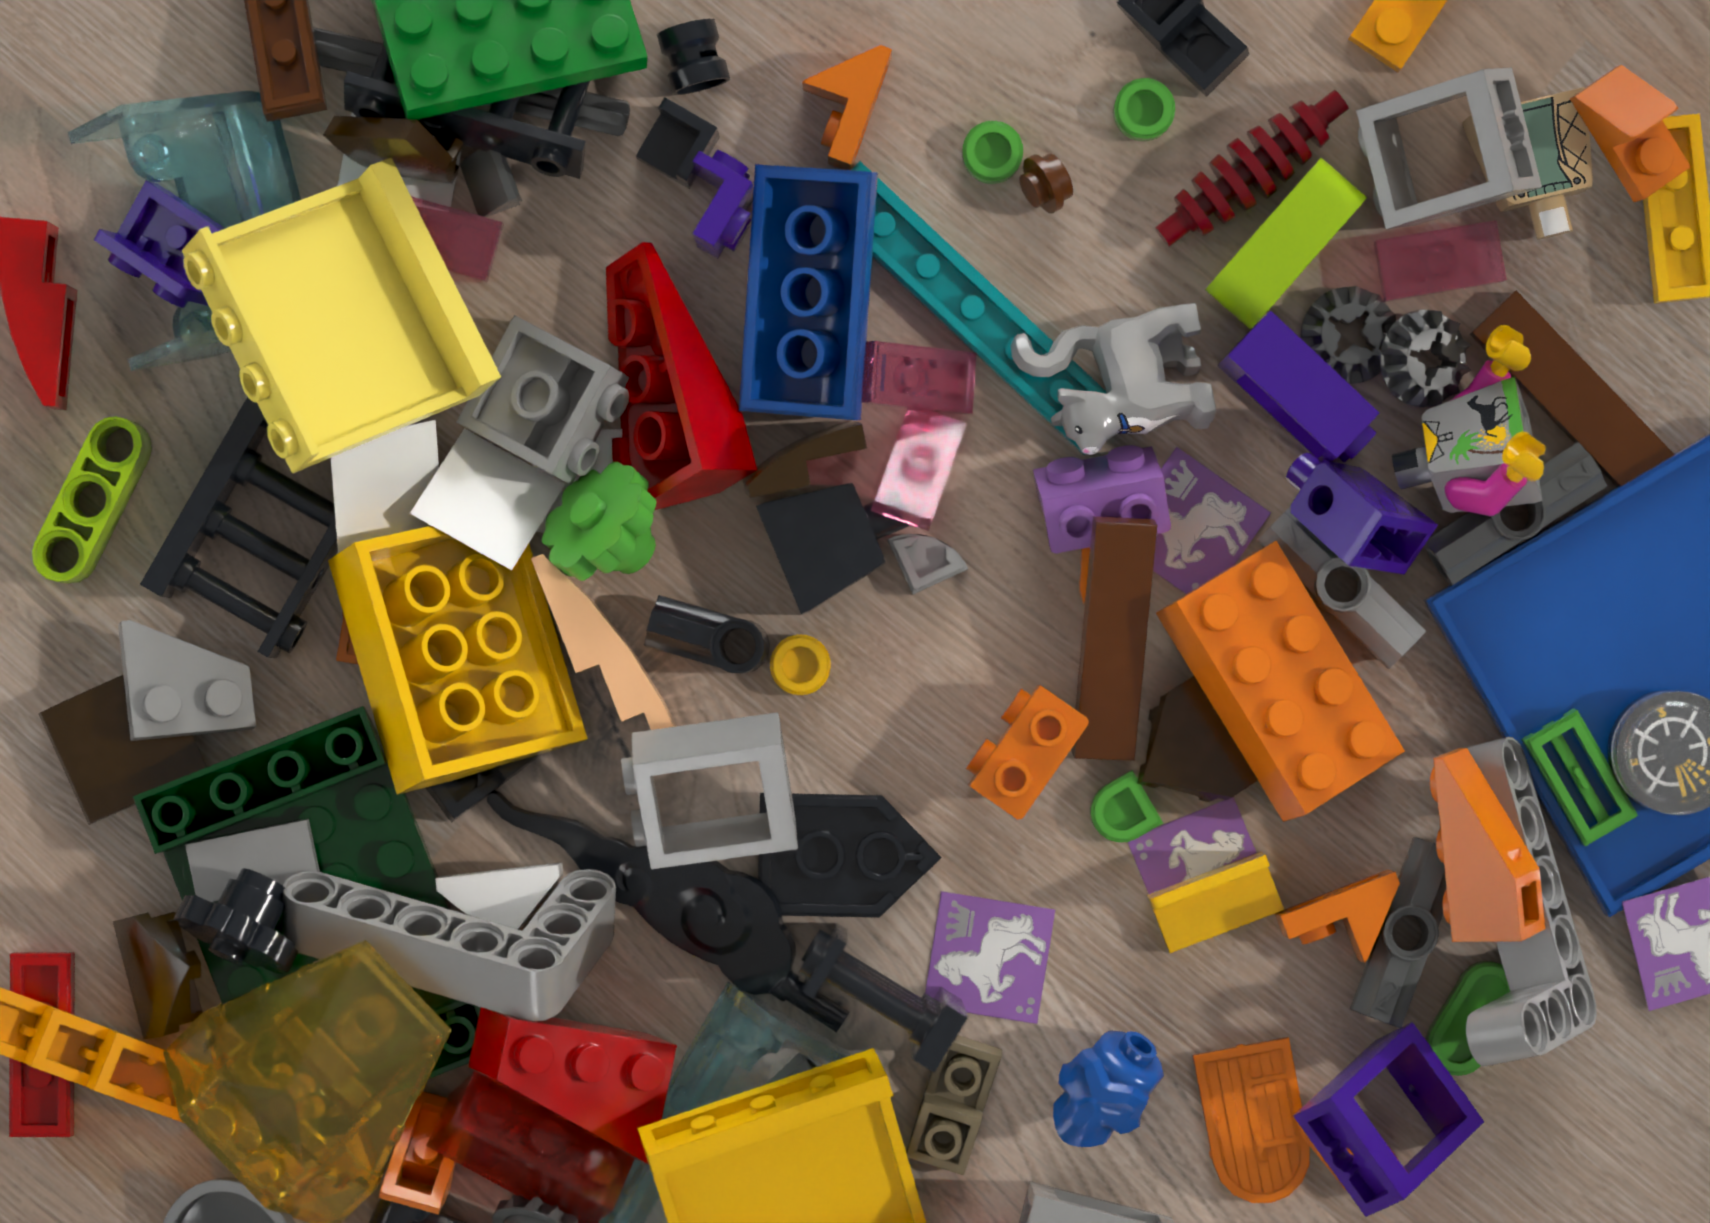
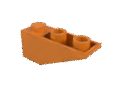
(1488, 868)

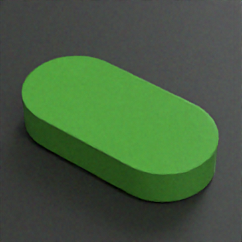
(1447, 1034)

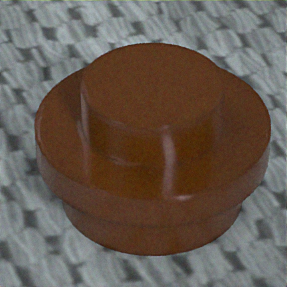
(1045, 182)

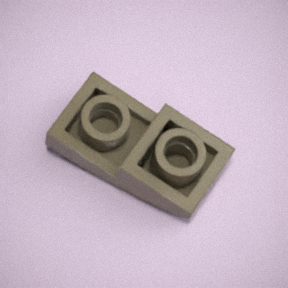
(954, 1105)

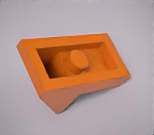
(857, 87)
(1630, 130)
(1358, 904)
(416, 1172)

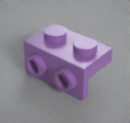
(1111, 485)

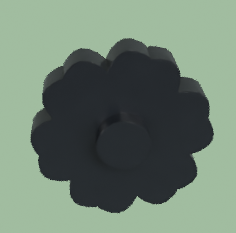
(242, 923)

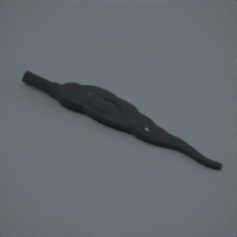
(695, 906)

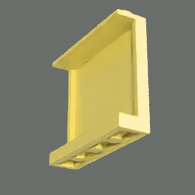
(340, 317)

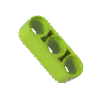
(1286, 243)
(66, 517)

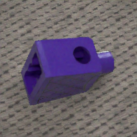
(1357, 515)

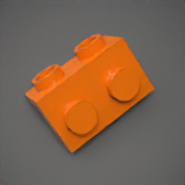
(1028, 752)

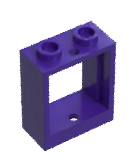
(1300, 391)
(1337, 1121)

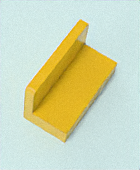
(1215, 902)

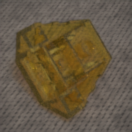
(309, 1081)

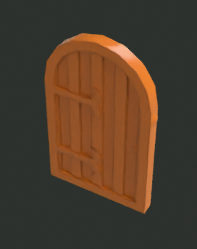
(1249, 1119)

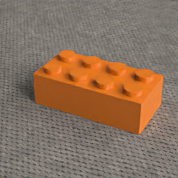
(1280, 682)

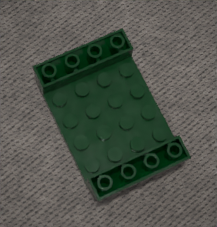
(357, 826)

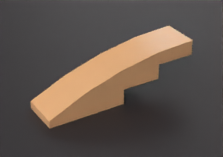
(596, 642)

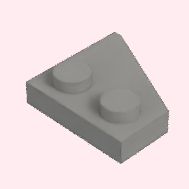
(181, 687)

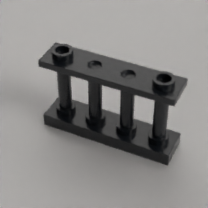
(546, 150)
(210, 517)
(929, 1020)

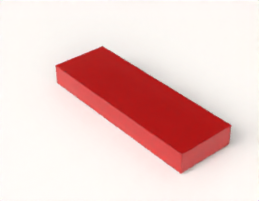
(39, 1100)

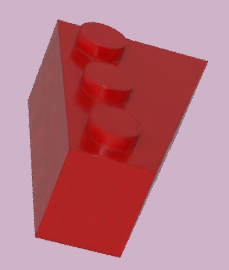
(580, 1071)

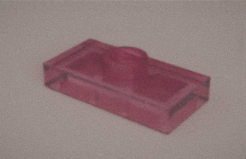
(462, 238)
(1440, 261)
(919, 377)
(918, 467)

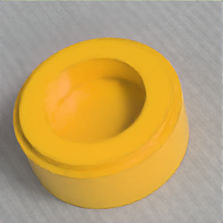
(800, 664)

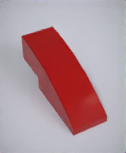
(37, 308)

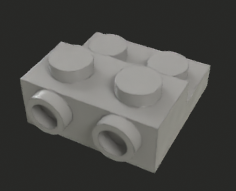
(547, 401)

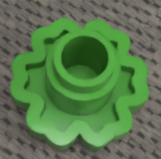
(602, 524)

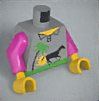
(1481, 440)

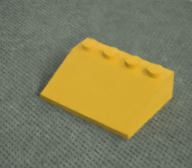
(454, 656)

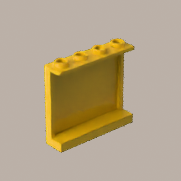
(789, 1152)

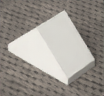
(501, 894)

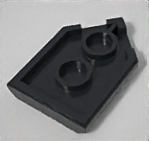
(849, 860)

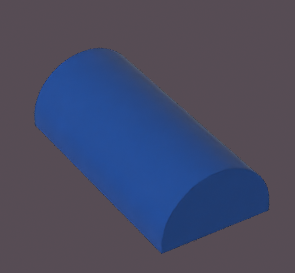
(808, 291)

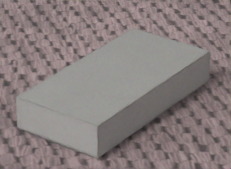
(270, 850)

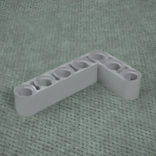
(457, 954)
(1546, 972)

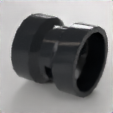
(693, 56)

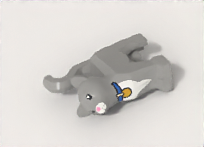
(1132, 366)

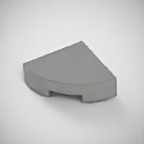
(925, 560)

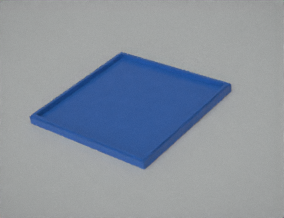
(1590, 624)

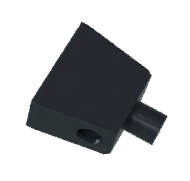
(825, 541)

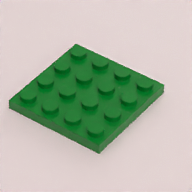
(498, 50)

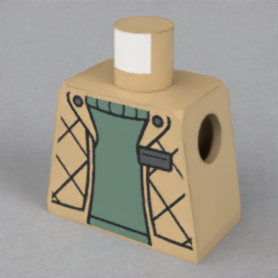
(1561, 156)

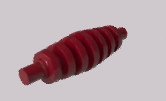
(1252, 167)

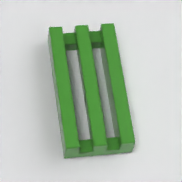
(1553, 732)

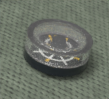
(1663, 751)

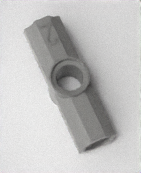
(1370, 616)

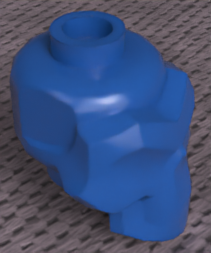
(1106, 1088)

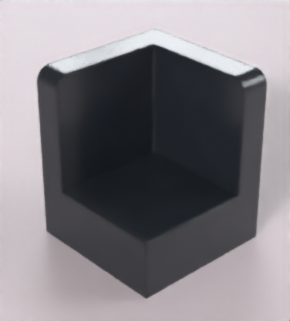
(676, 141)

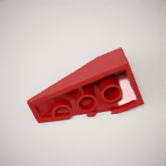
(680, 414)

